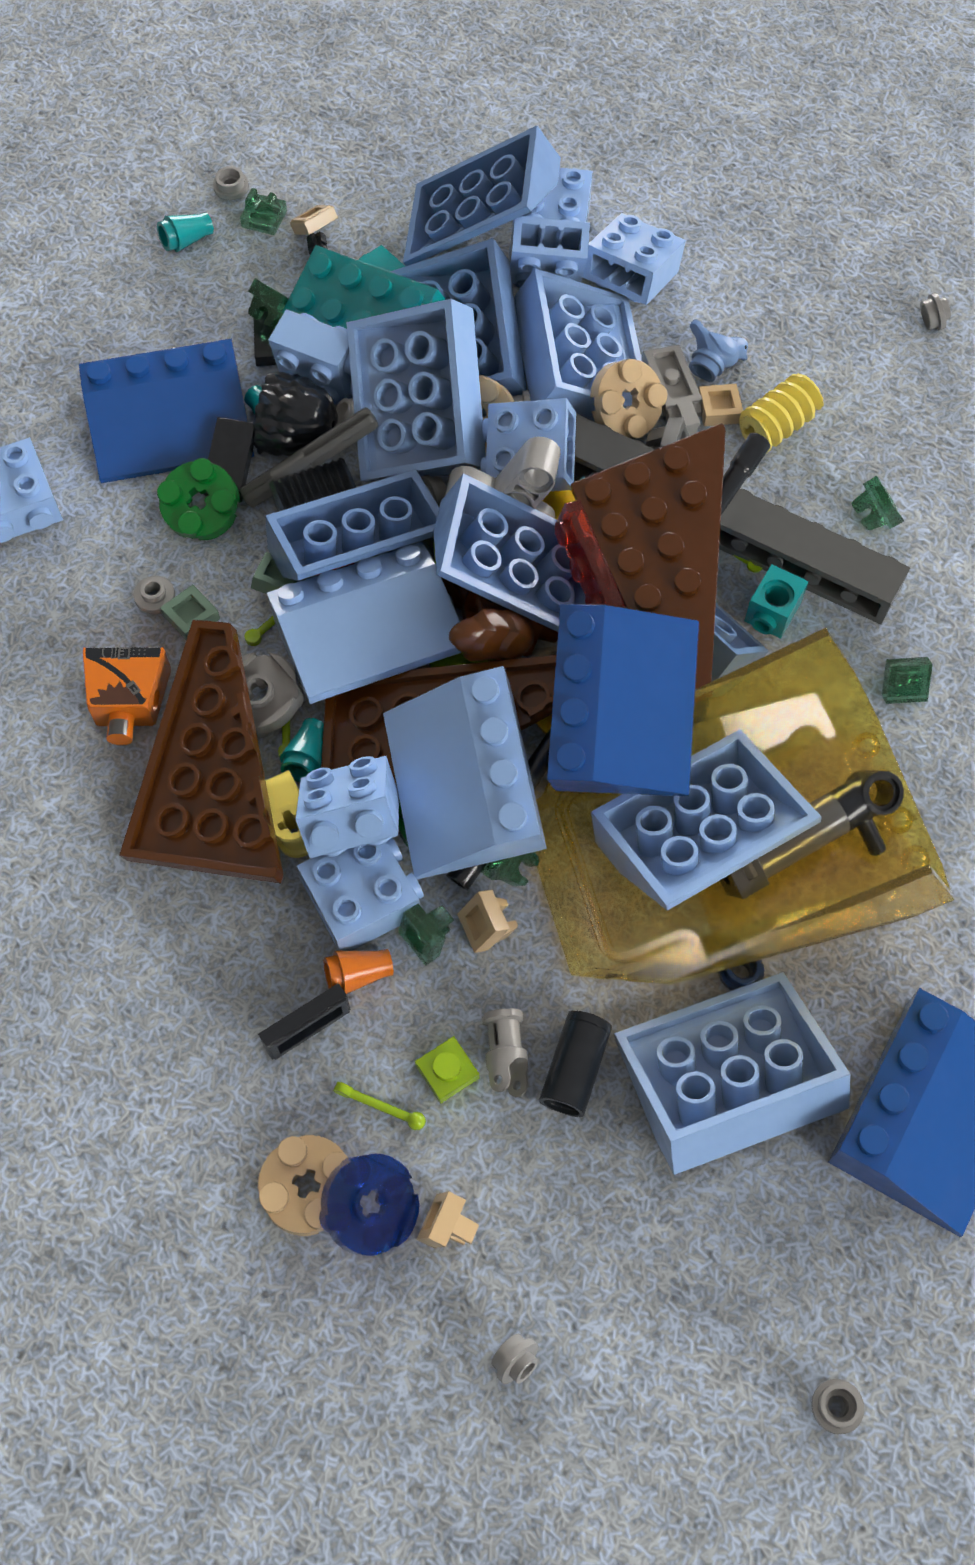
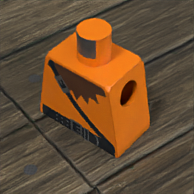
(125, 688)

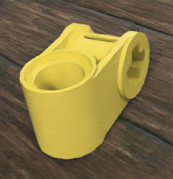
(283, 802)

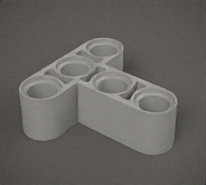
(526, 476)

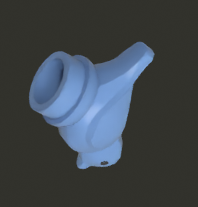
(714, 352)

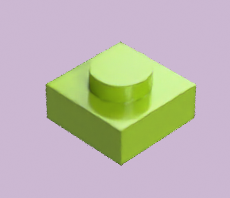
(447, 1069)

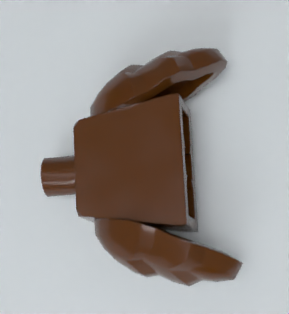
(492, 630)

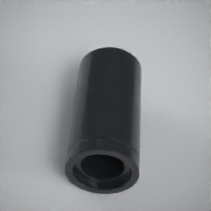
(575, 1063)

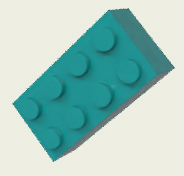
(346, 290)

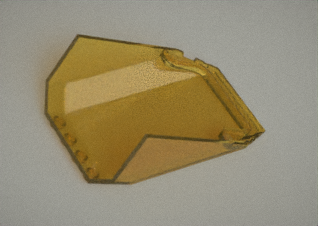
(817, 730)

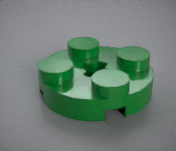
(193, 478)

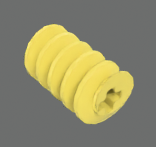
(782, 410)

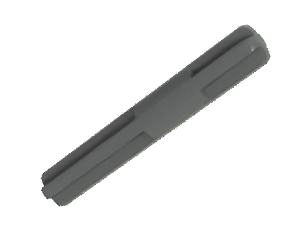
(311, 455)

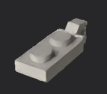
(682, 392)

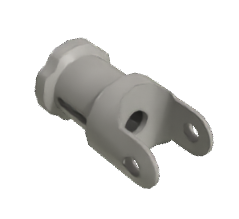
(506, 1052)

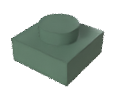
(268, 576)
(187, 607)

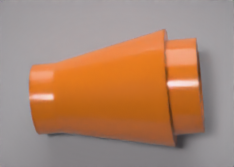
(357, 968)

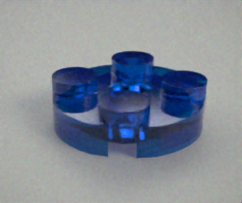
(343, 1214)

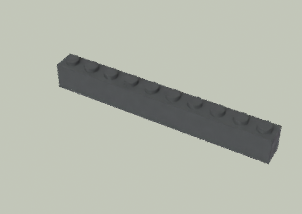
(770, 534)

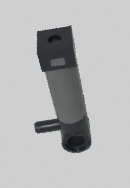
(840, 812)

